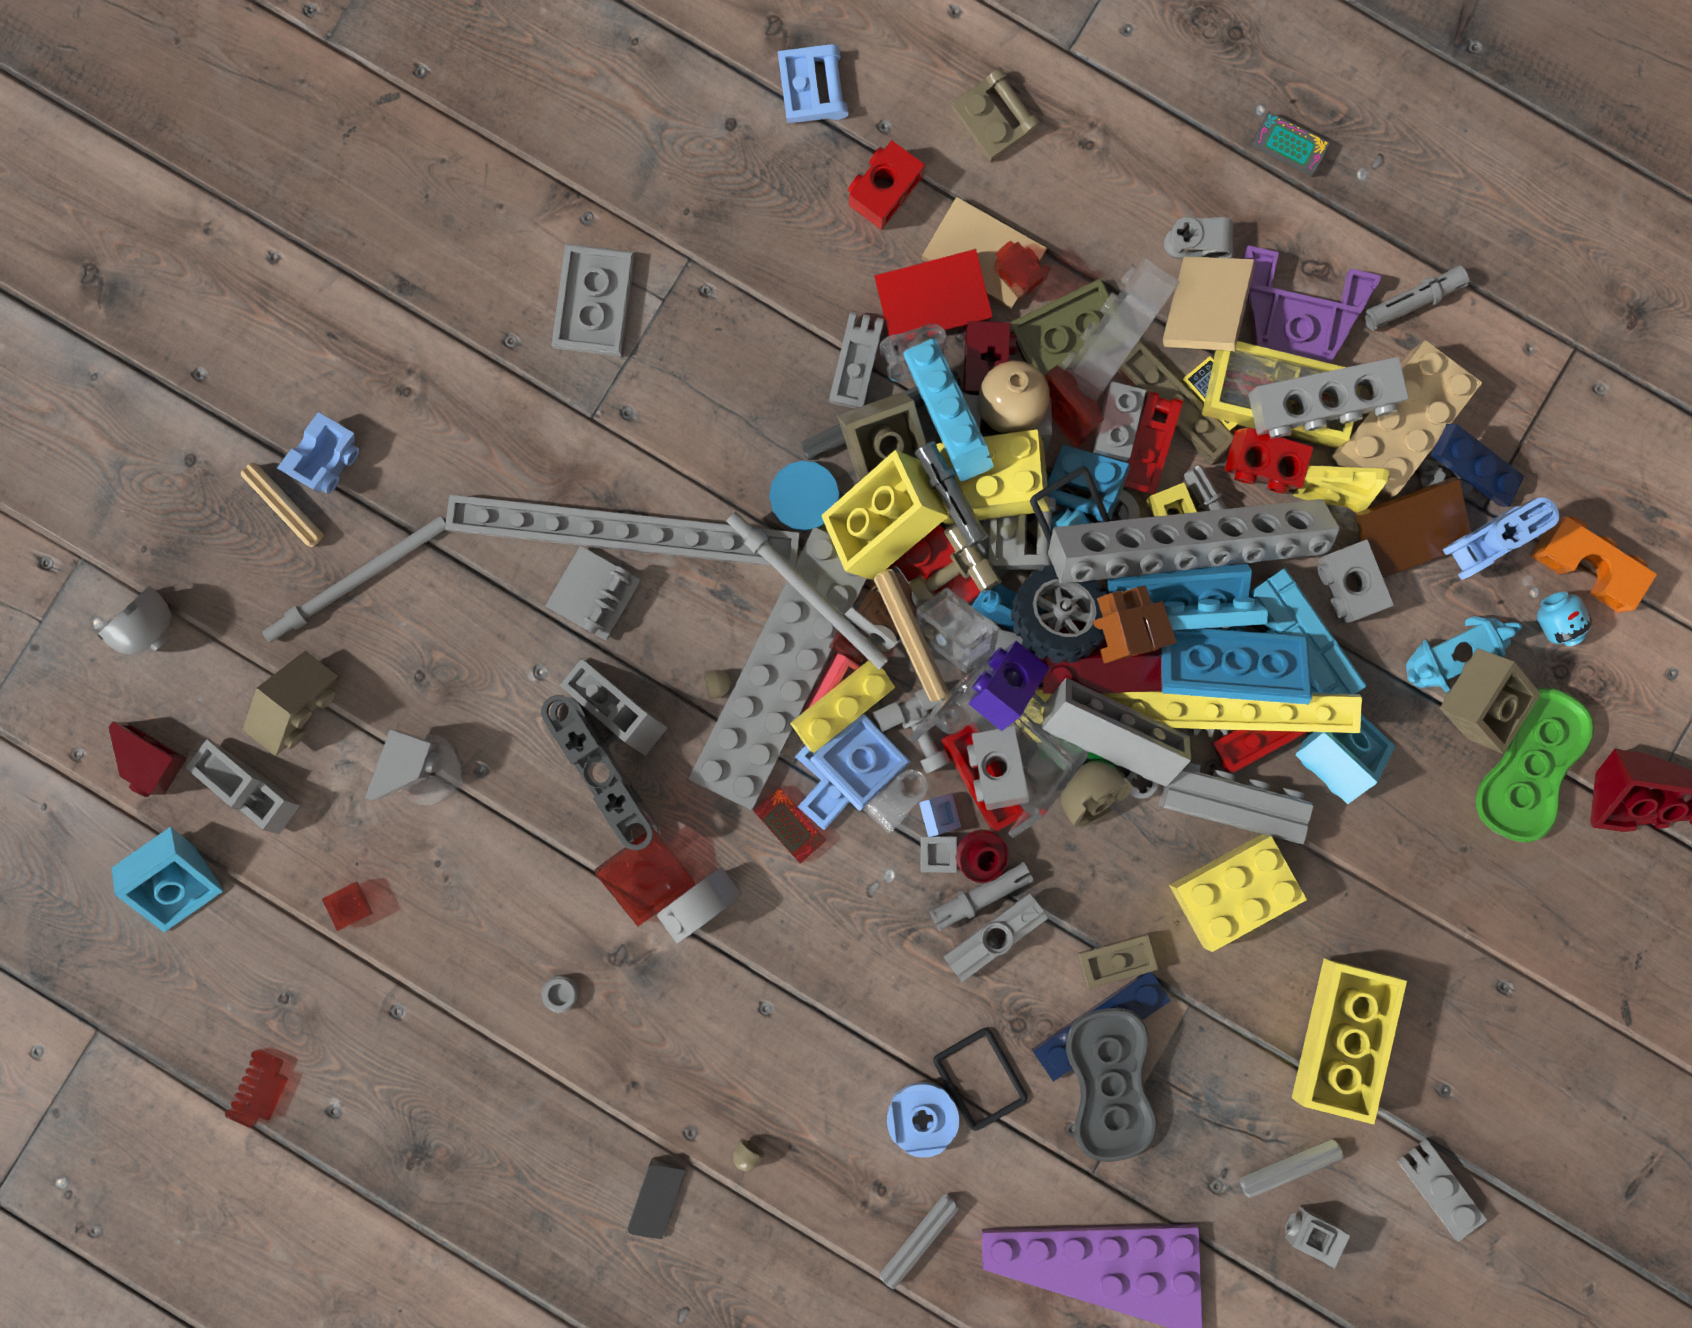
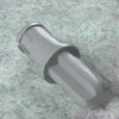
(1204, 489)

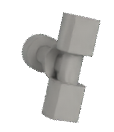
(912, 714)

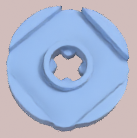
(939, 1131)

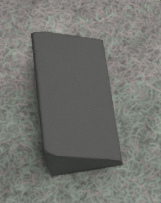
(655, 1199)

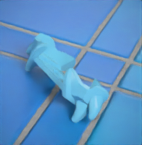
(1435, 665)

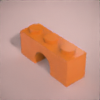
(1620, 577)

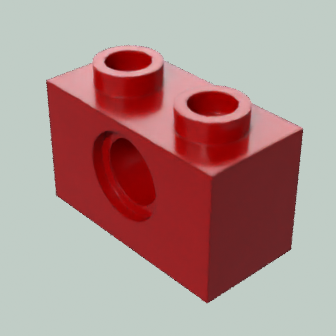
(881, 204)

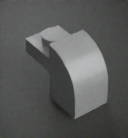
(699, 905)

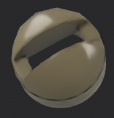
(716, 683)
(747, 1155)

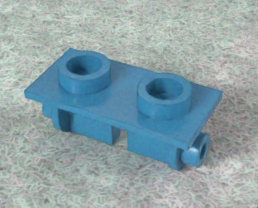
(998, 605)

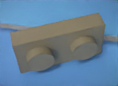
(1117, 961)

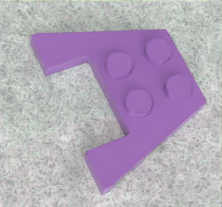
(1302, 322)

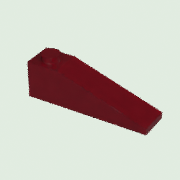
(1130, 674)
(1640, 790)

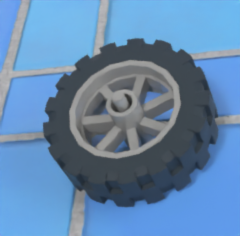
(1051, 642)

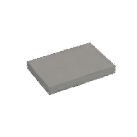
(593, 300)

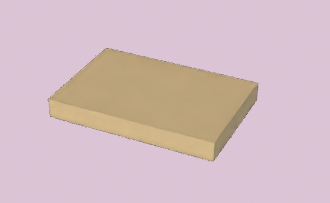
(970, 229)
(1209, 303)

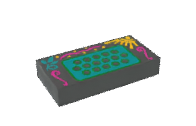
(1290, 144)

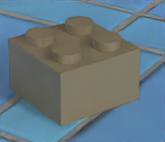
(880, 429)
(1490, 700)

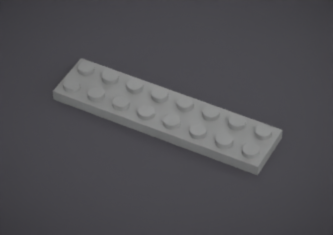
(776, 679)

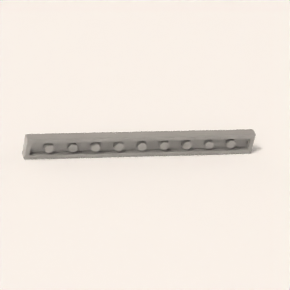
(611, 530)

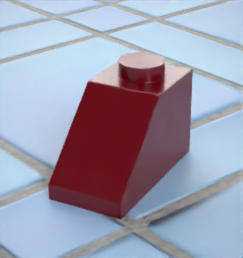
(143, 760)

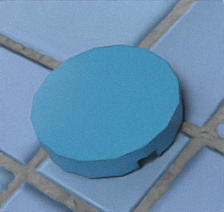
(802, 495)

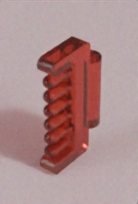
(266, 1091)

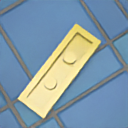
(842, 706)

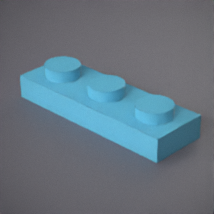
(1212, 613)

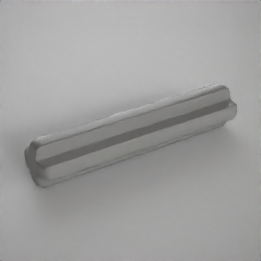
(1291, 1168)
(919, 1241)

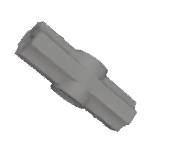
(1015, 922)

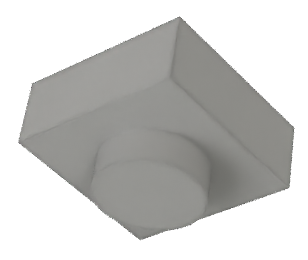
(938, 854)

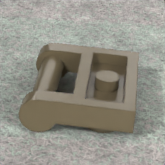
(986, 121)

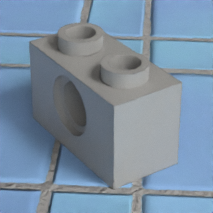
(1121, 416)
(1371, 592)
(998, 746)

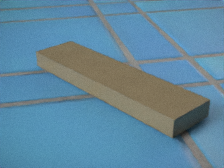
(1206, 433)

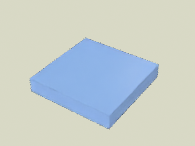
(860, 761)

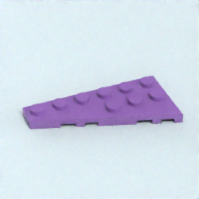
(1127, 1269)

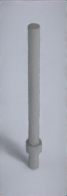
(758, 542)
(298, 616)

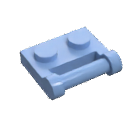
(801, 88)

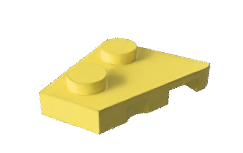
(1343, 485)

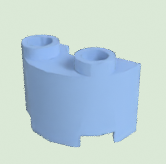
(321, 454)

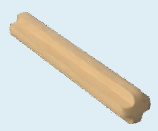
(911, 635)

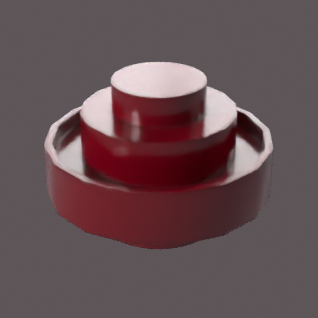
(982, 856)

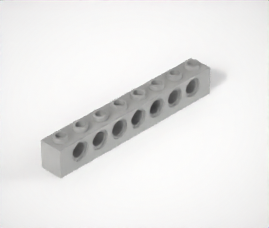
(1191, 540)

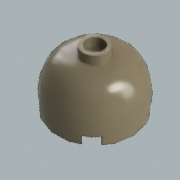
(1093, 791)

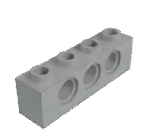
(1381, 378)

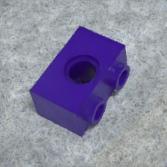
(1007, 685)

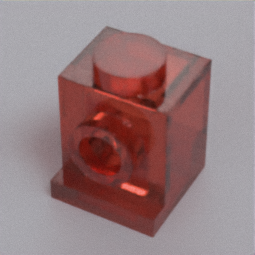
(1020, 269)

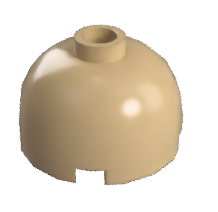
(1014, 397)

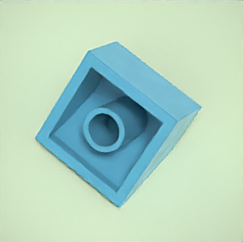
(1347, 760)
(165, 880)

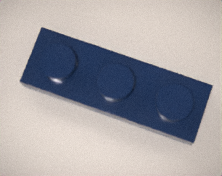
(1477, 465)

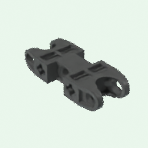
(595, 750)

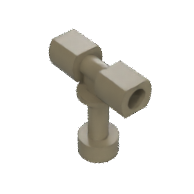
(965, 562)

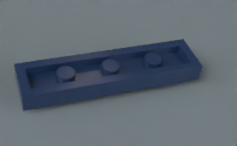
(1140, 995)

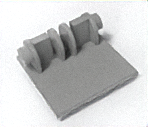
(593, 593)

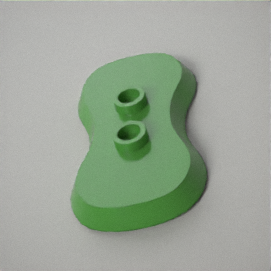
(1524, 788)

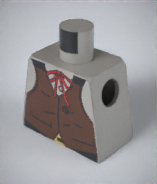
(873, 618)

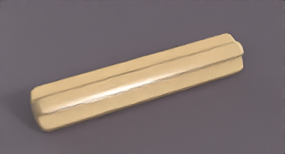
(282, 504)

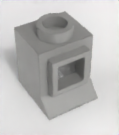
(1316, 1236)

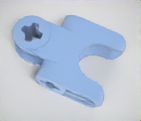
(1502, 535)

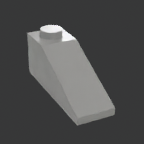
(613, 707)

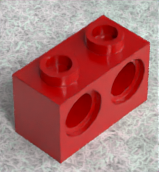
(1268, 456)

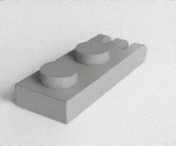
(855, 362)
(1442, 1192)

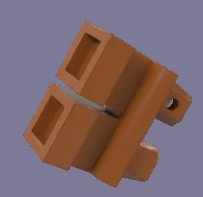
(1132, 630)

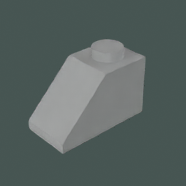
(402, 763)

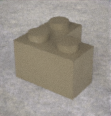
(287, 702)

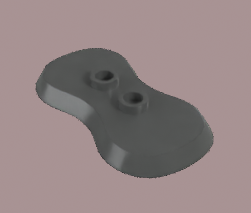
(1108, 1059)

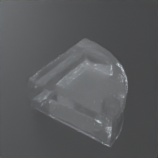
(1345, 516)

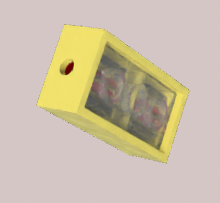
(1250, 366)

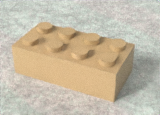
(1404, 438)

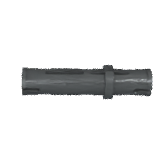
(951, 494)

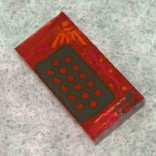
(789, 825)

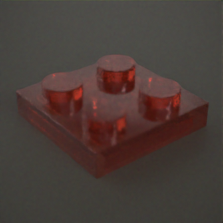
(1070, 408)
(645, 878)

